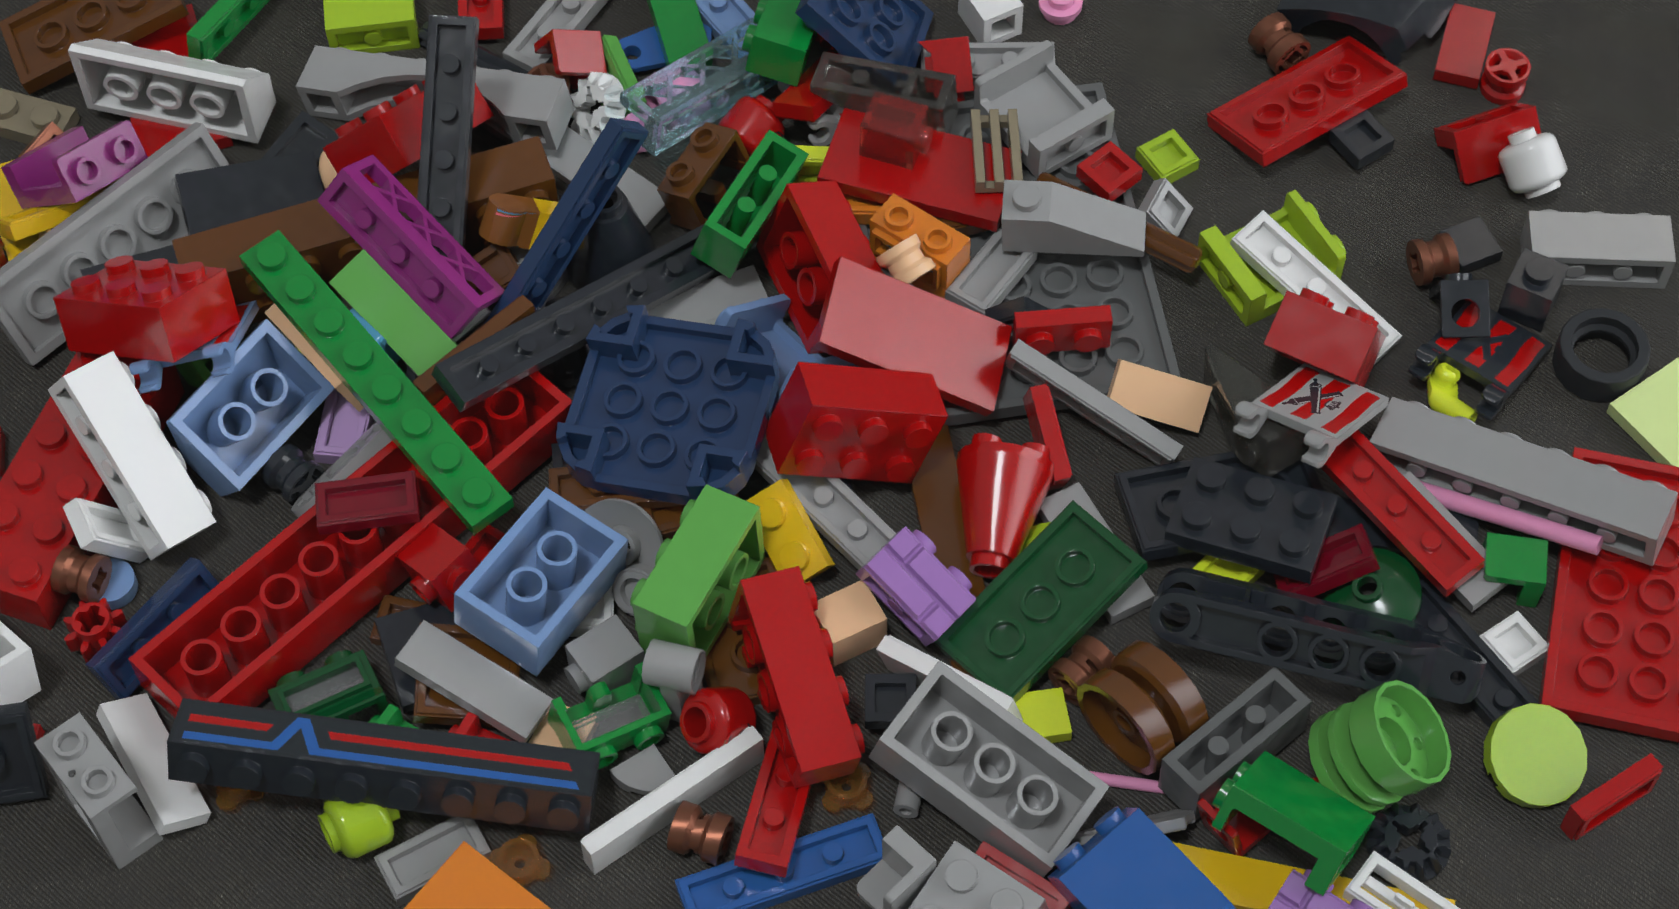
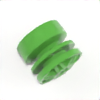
(1380, 746)

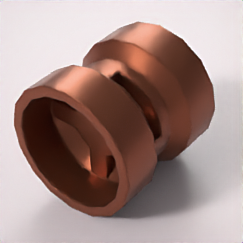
(1280, 45)
(1086, 658)
(703, 834)

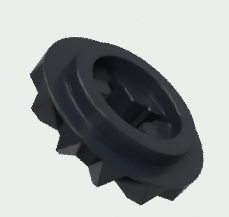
(1433, 841)

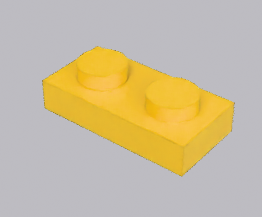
(789, 531)

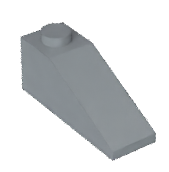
(1068, 221)

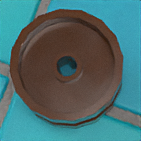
(1141, 706)

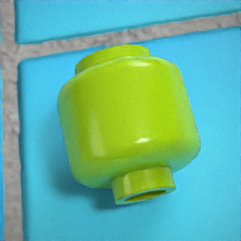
(356, 827)

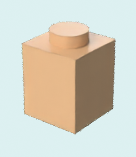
(852, 621)

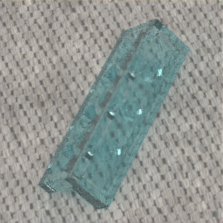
(694, 105)

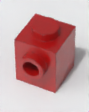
(437, 565)

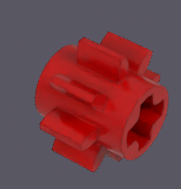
(92, 627)

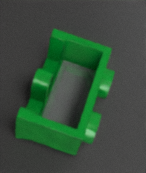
(612, 718)

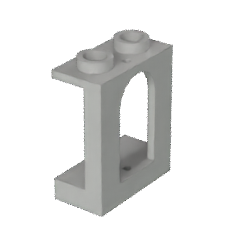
(99, 790)

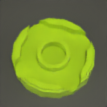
(1535, 755)

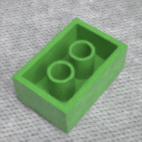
(699, 571)

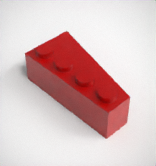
(797, 676)

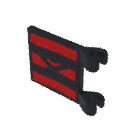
(1495, 361)

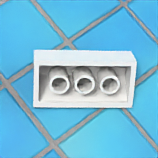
(173, 88)

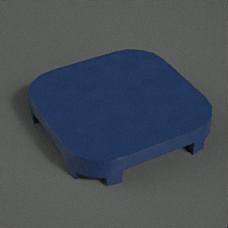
(669, 407)

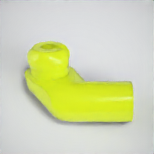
(1443, 393)

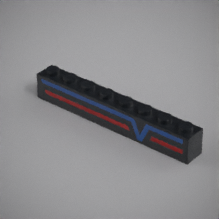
(383, 765)

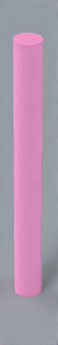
(1517, 520)

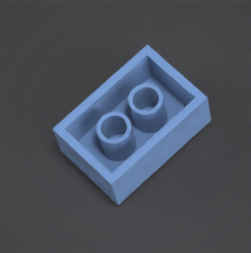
(540, 581)

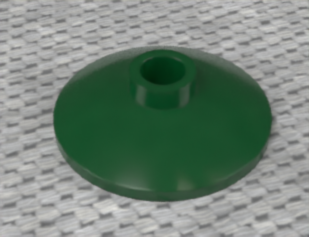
(1396, 592)

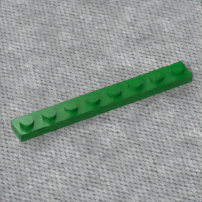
(377, 382)

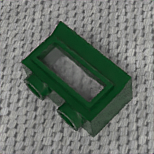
(335, 690)

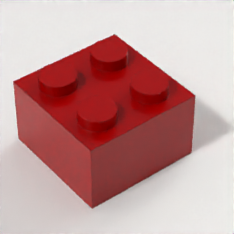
(1317, 335)

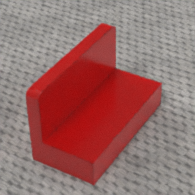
(1482, 137)

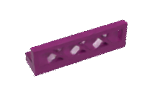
(406, 247)

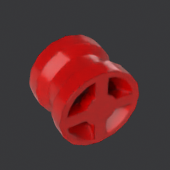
(1505, 76)

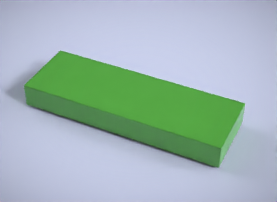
(392, 313)

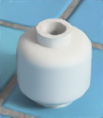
(1532, 163)

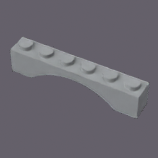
(350, 82)

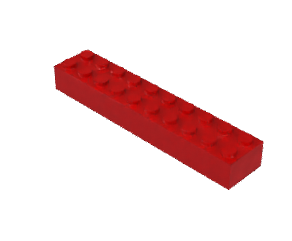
(315, 586)

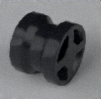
(290, 472)

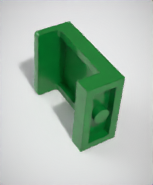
(1298, 812)

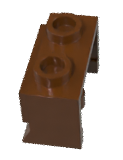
(692, 173)

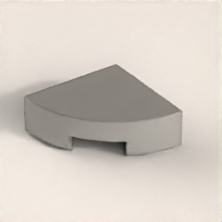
(642, 772)

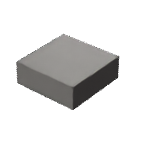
(1166, 207)

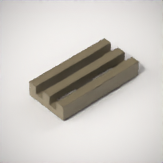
(995, 122)

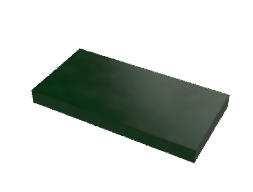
(1042, 603)

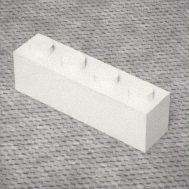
(132, 454)

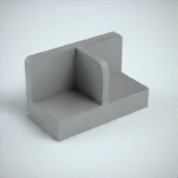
(899, 875)

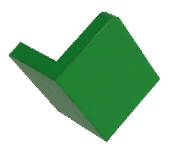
(1519, 563)

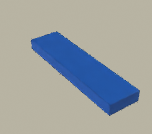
(815, 864)

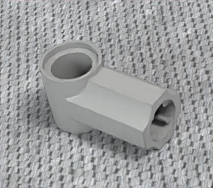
(675, 671)

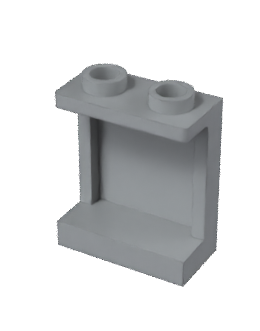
(1052, 112)

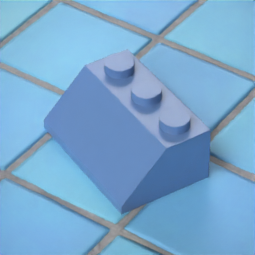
(247, 415)

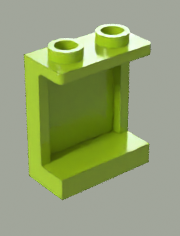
(371, 25)
(1242, 285)

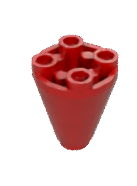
(1000, 498)

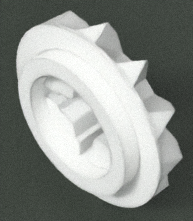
(600, 88)

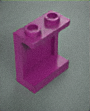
(73, 165)

